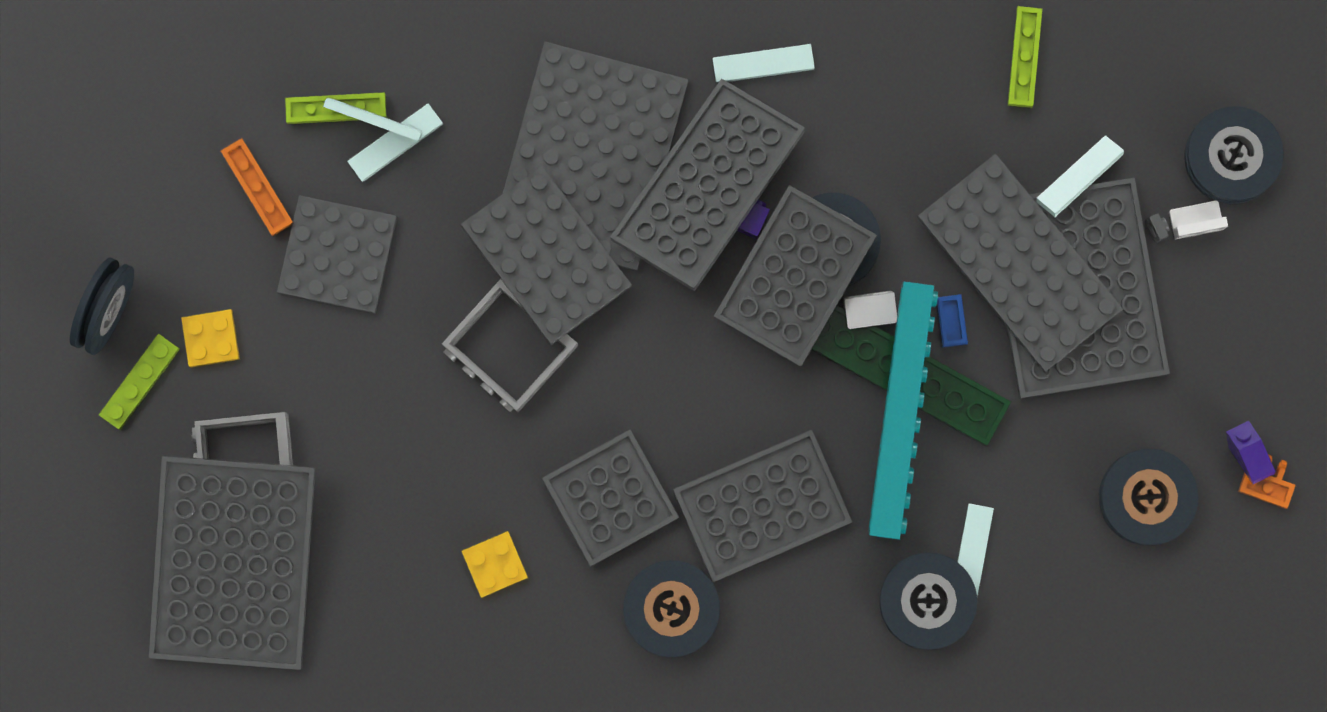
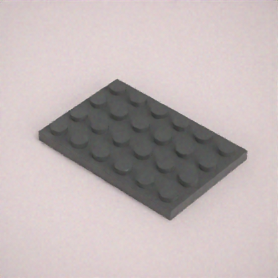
(546, 255)
(795, 275)
(762, 506)

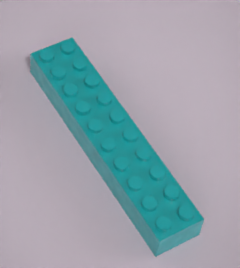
(900, 411)

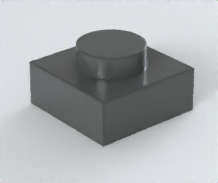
(1158, 227)

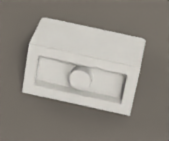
(1197, 220)
(870, 309)

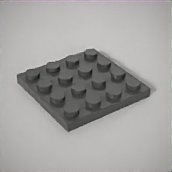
(337, 254)
(610, 497)

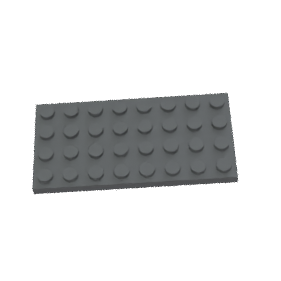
(707, 184)
(1020, 263)

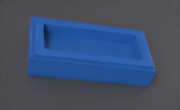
(951, 321)

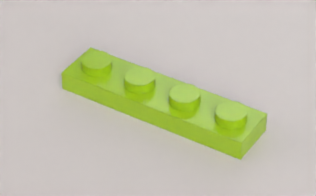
(1024, 57)
(311, 108)
(139, 382)

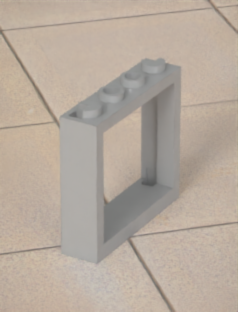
(473, 370)
(282, 424)

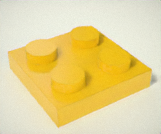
(210, 338)
(494, 564)

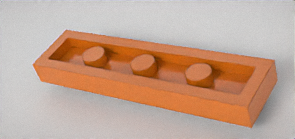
(257, 187)

